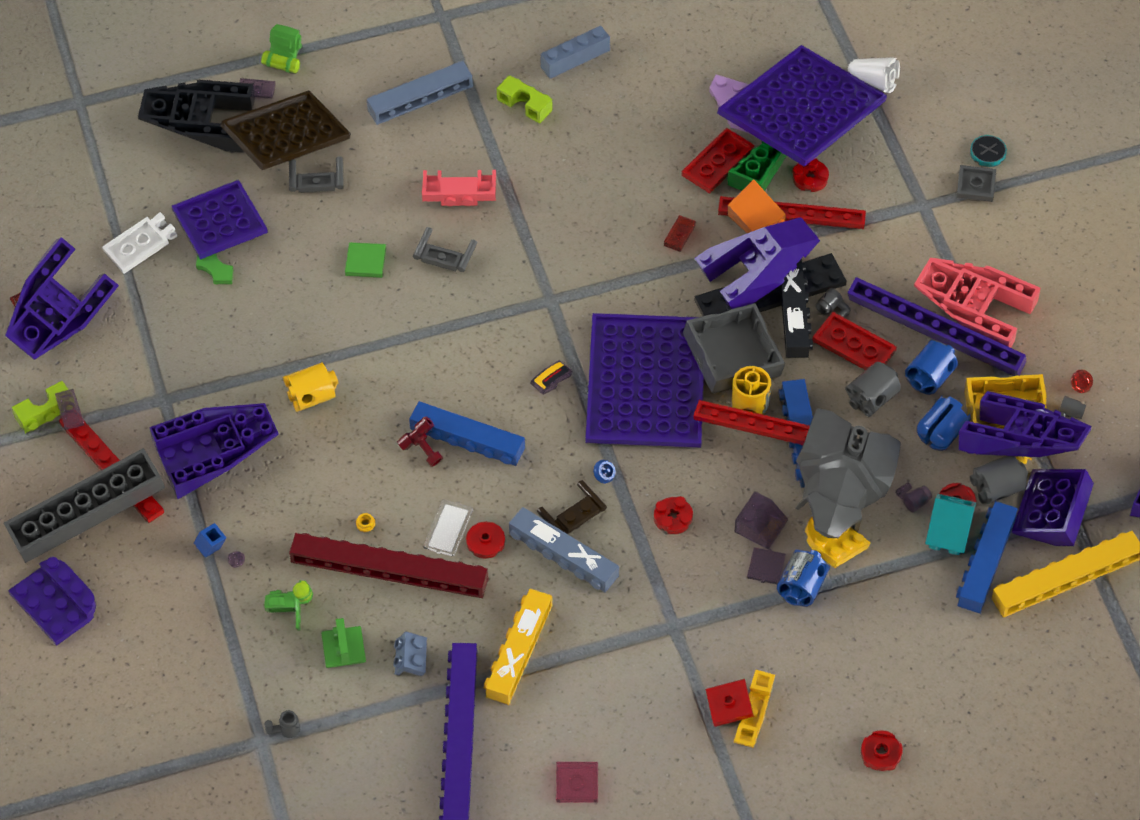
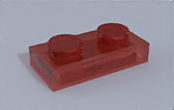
(679, 233)

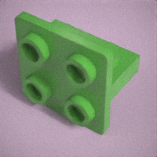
(343, 645)

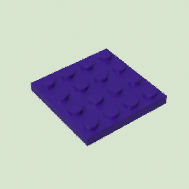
(219, 219)

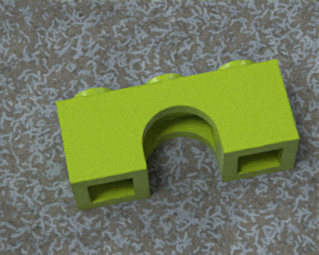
(537, 104)
(32, 416)

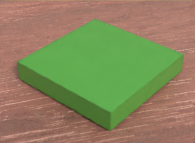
(365, 260)

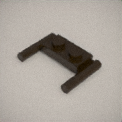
(578, 513)

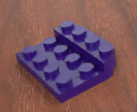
(55, 599)

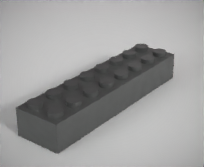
(84, 505)

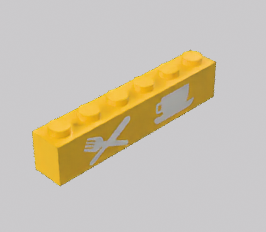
(518, 646)

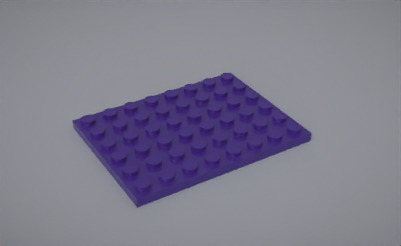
(802, 105)
(642, 382)

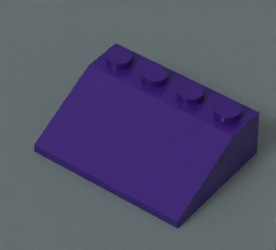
(1053, 506)

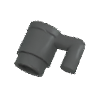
(830, 301)
(1072, 408)
(288, 727)

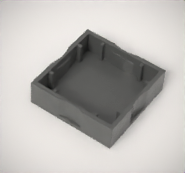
(731, 342)

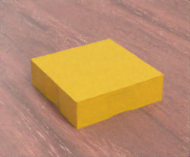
(1020, 386)

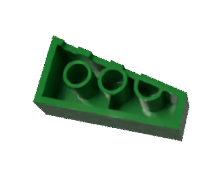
(759, 165)

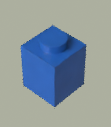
(209, 540)

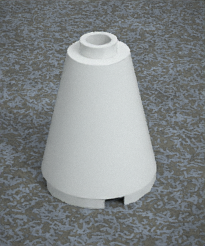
(876, 72)

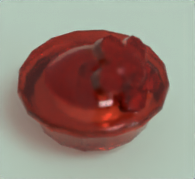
(1081, 381)

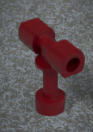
(418, 437)

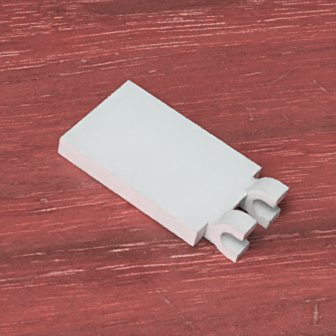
(139, 242)

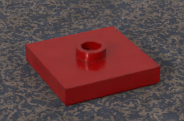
(729, 702)

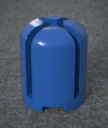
(942, 423)

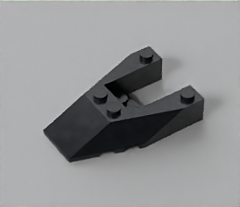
(190, 107)

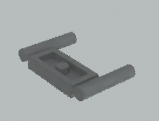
(316, 181)
(443, 257)

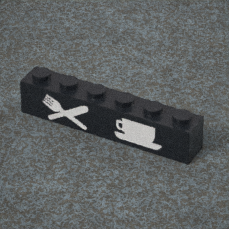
(796, 314)

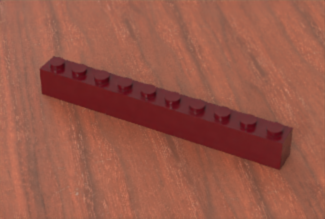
(389, 565)

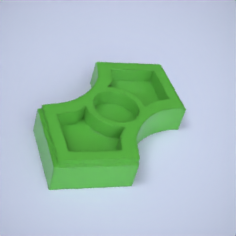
(219, 271)

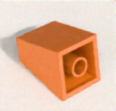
(754, 209)

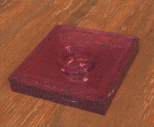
(577, 782)

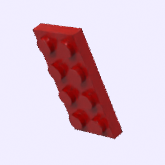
(717, 159)
(853, 342)

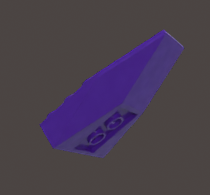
(210, 442)

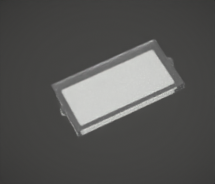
(448, 528)

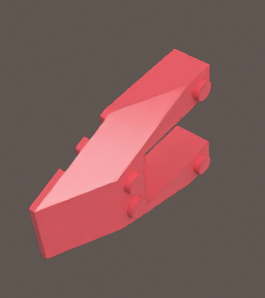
(968, 291)

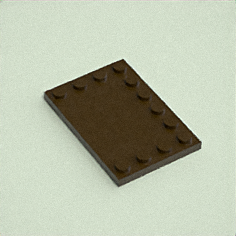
(285, 130)

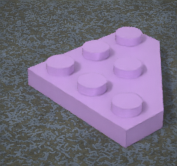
(724, 89)

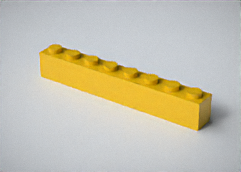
(1066, 574)

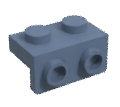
(410, 654)

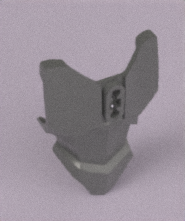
(844, 471)

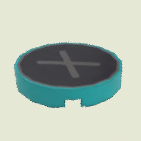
(988, 150)

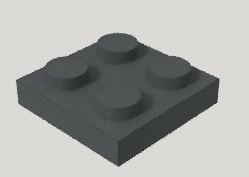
(976, 183)

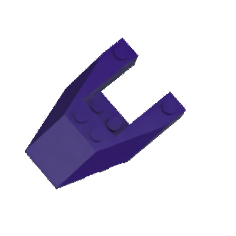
(765, 253)
(48, 311)
(1027, 432)

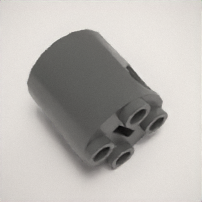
(873, 388)
(999, 479)

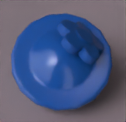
(604, 471)

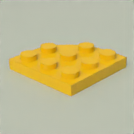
(835, 550)

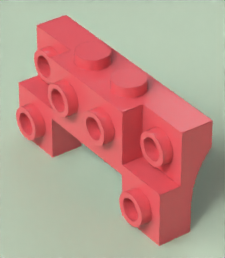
(459, 190)

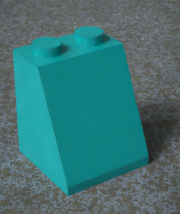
(950, 524)

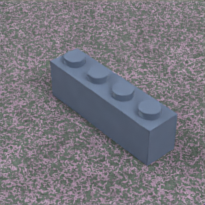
(575, 52)

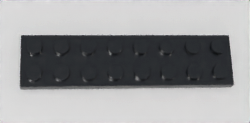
(820, 273)

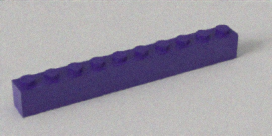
(937, 327)
(459, 732)

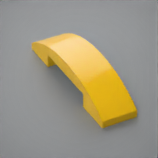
(759, 696)

